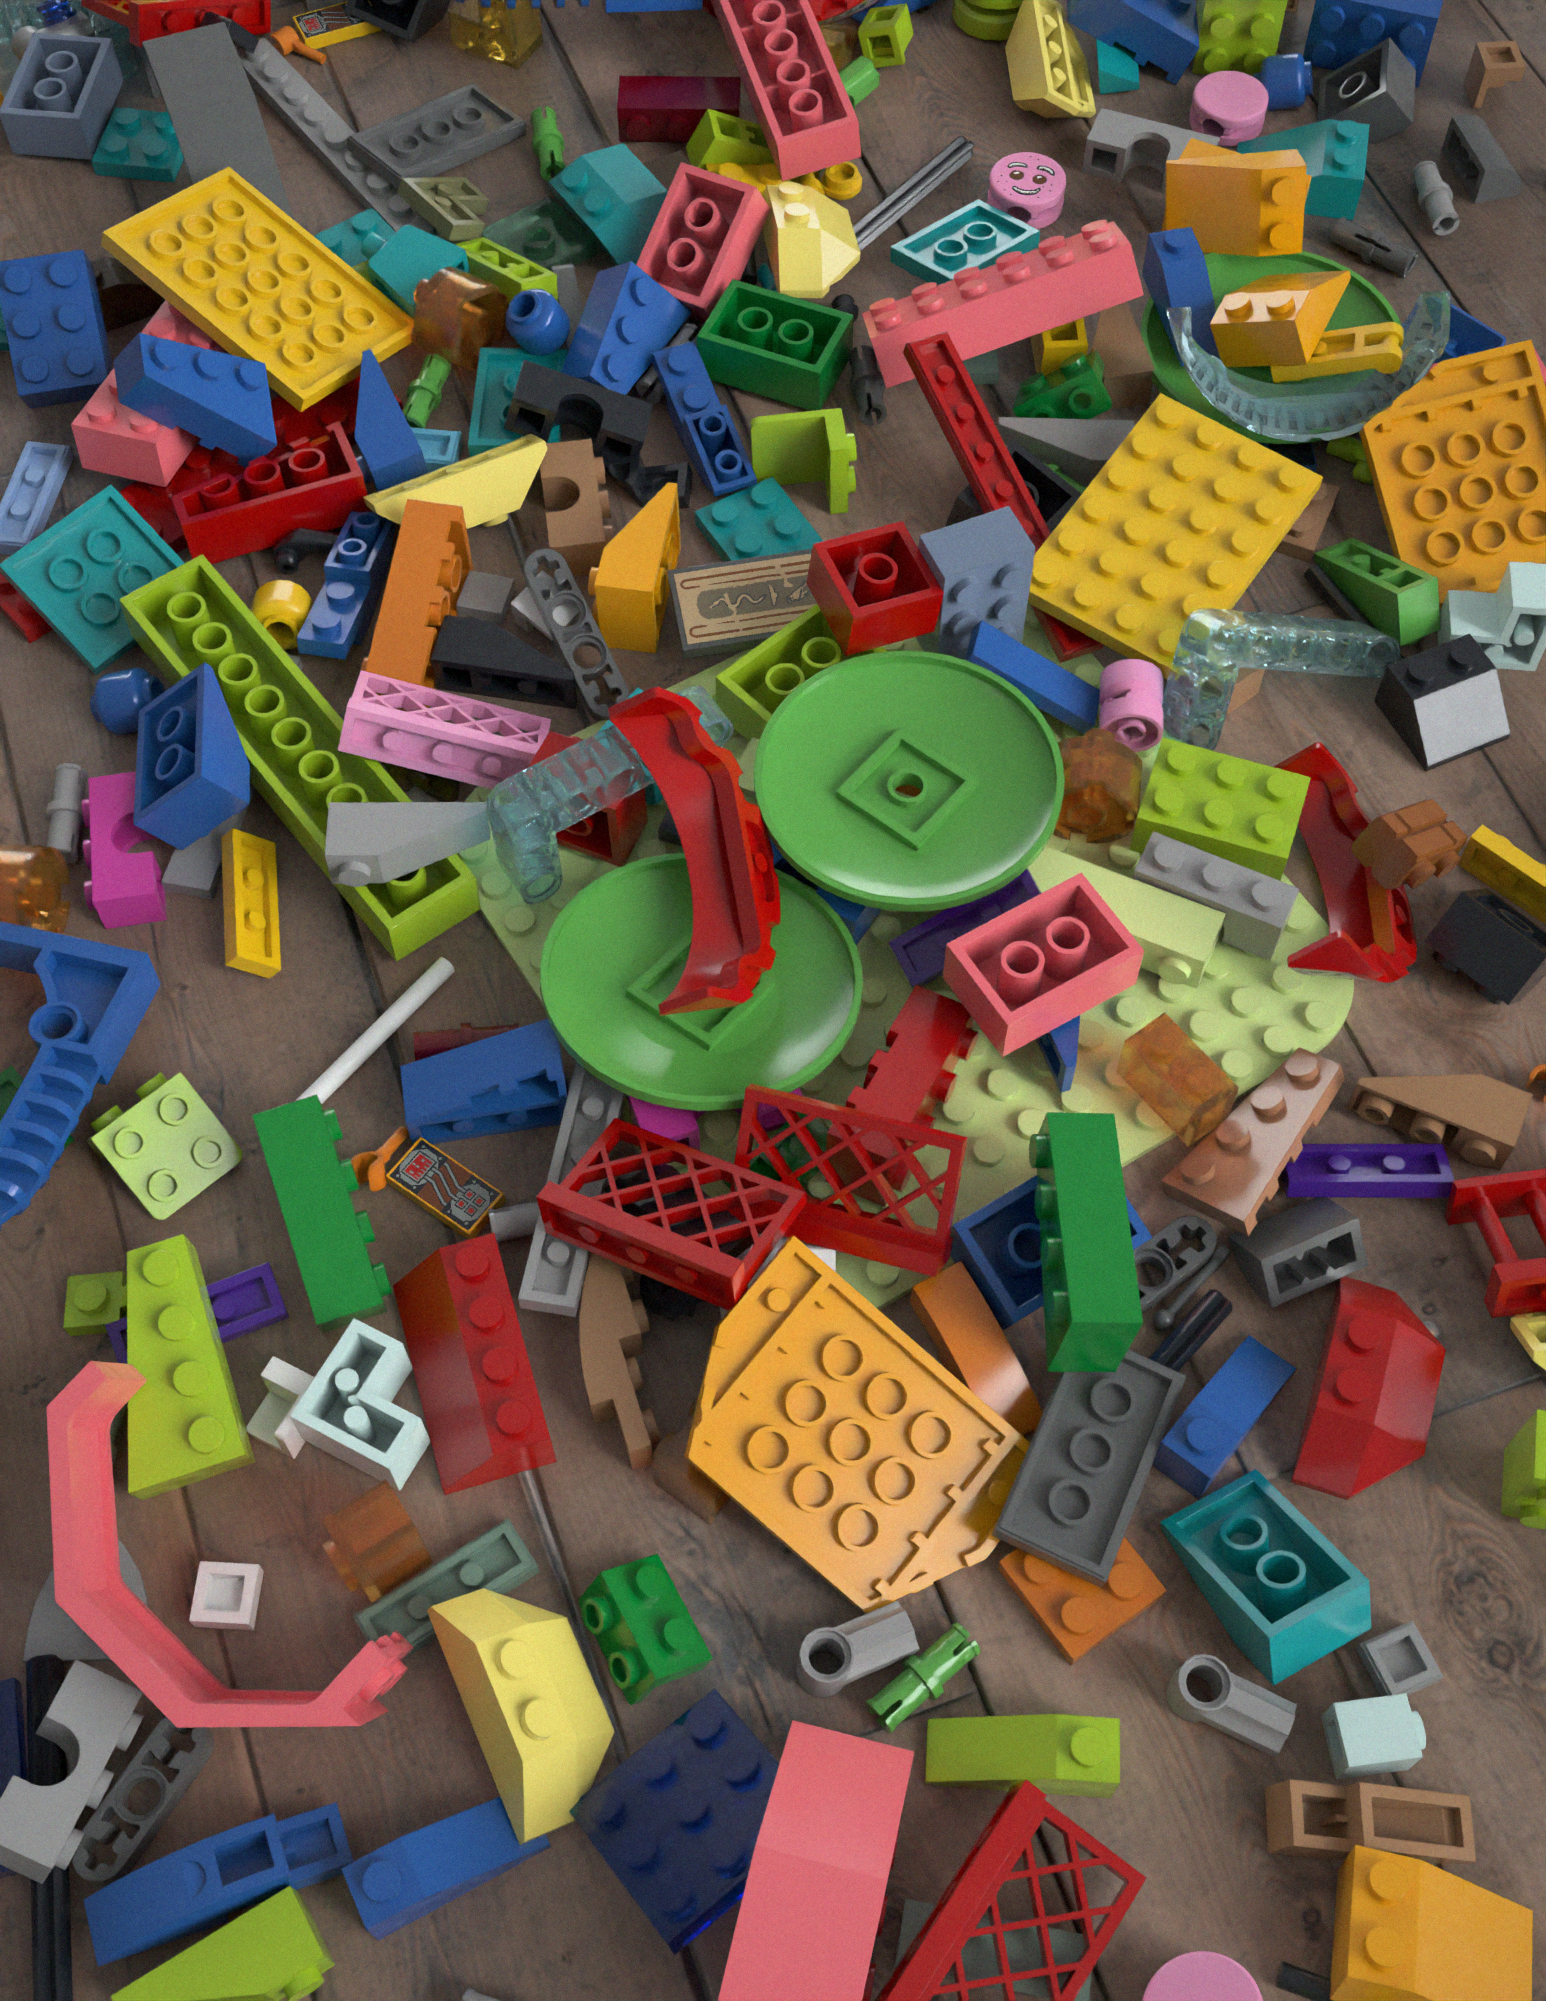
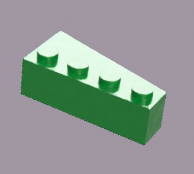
(321, 1213)
(1085, 1243)

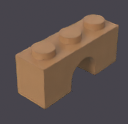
(571, 481)

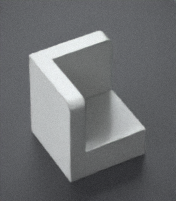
(527, 614)
(272, 1419)

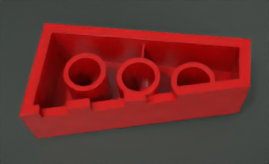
(253, 511)
(907, 1082)

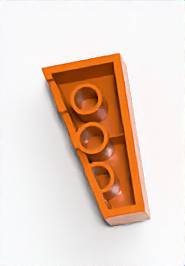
(421, 589)

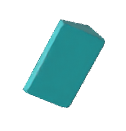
(1116, 68)

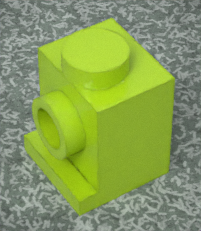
(886, 35)

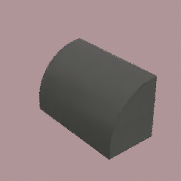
(1479, 160)
(1299, 1250)

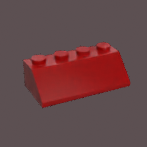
(472, 1366)

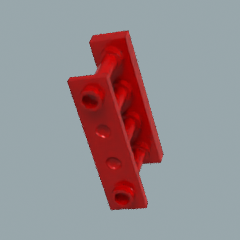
(1514, 1283)

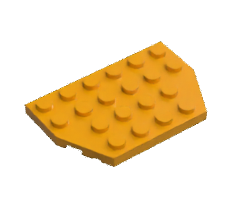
(1465, 468)
(848, 1436)

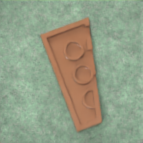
(1246, 1152)

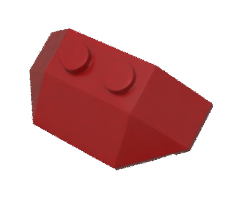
(1368, 1392)

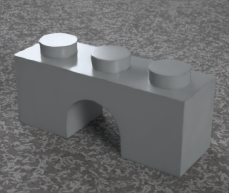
(1128, 141)
(1253, 903)
(87, 1721)

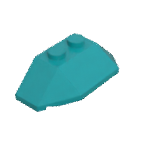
(611, 199)

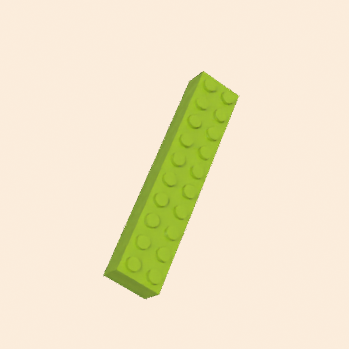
(291, 743)

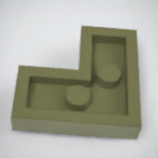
(447, 205)

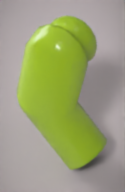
(1353, 451)

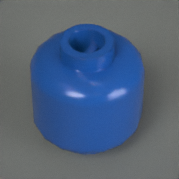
(1286, 80)
(537, 322)
(121, 697)

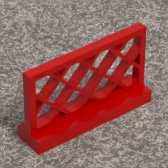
(166, 17)
(847, 1226)
(641, 1242)
(975, 1890)

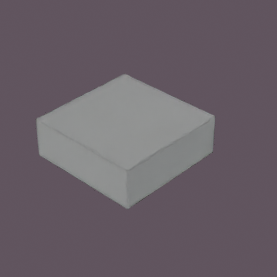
(486, 597)
(1399, 1661)

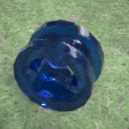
(55, 11)

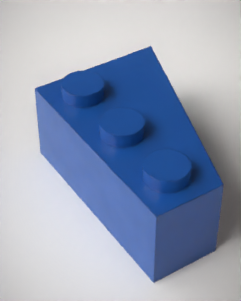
(1153, 29)
(622, 327)
(200, 391)
(487, 1087)

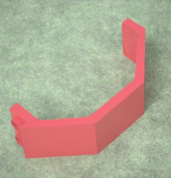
(125, 1629)
(818, 1870)

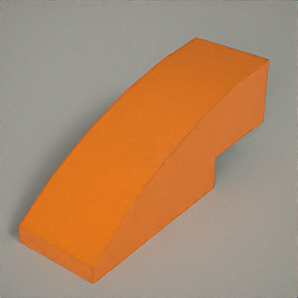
(975, 1346)

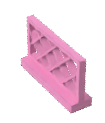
(430, 745)

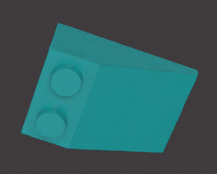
(1334, 159)
(1270, 1576)

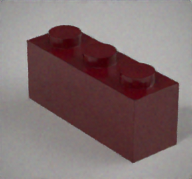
(672, 105)

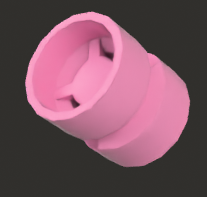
(1132, 703)

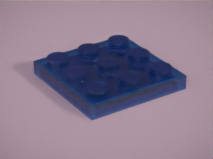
(684, 1818)

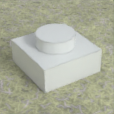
(226, 1595)

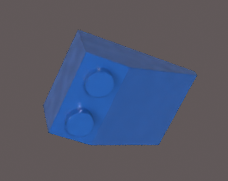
(189, 762)

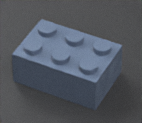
(61, 96)
(984, 576)

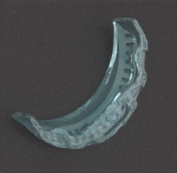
(1323, 407)

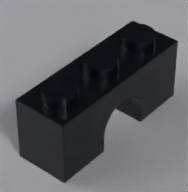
(554, 398)

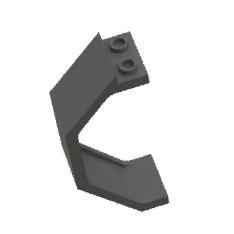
(213, 108)

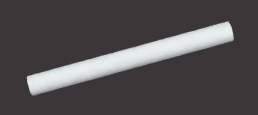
(380, 1031)

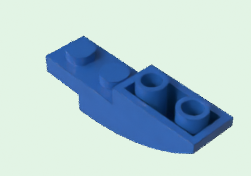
(702, 421)
(351, 587)
(213, 1878)

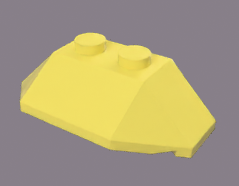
(1048, 63)
(807, 240)
(483, 485)
(526, 1703)

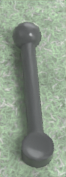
(1164, 1318)

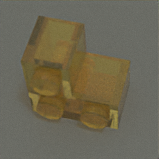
(496, 32)

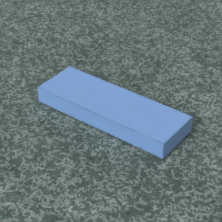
(32, 493)

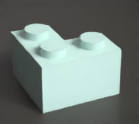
(1503, 623)
(351, 1407)

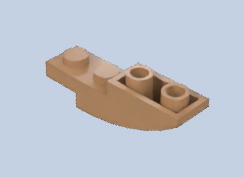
(608, 1347)

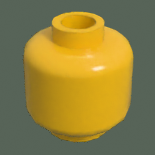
(282, 610)

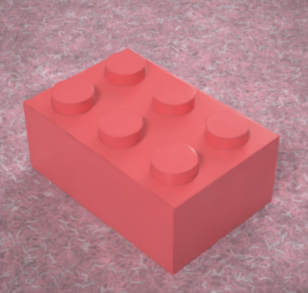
(703, 237)
(1042, 964)

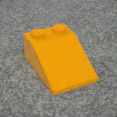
(1239, 202)
(1277, 318)
(633, 575)
(1425, 1935)

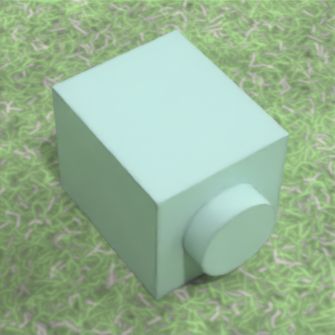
(1373, 1736)

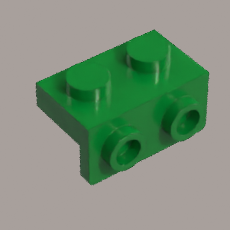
(1067, 393)
(642, 1627)

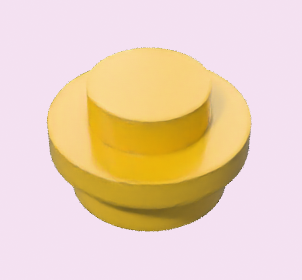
(842, 181)

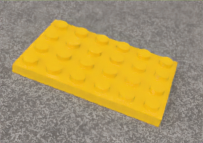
(260, 286)
(1167, 530)

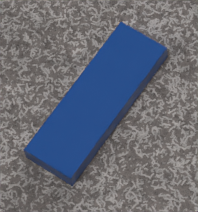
(1035, 676)

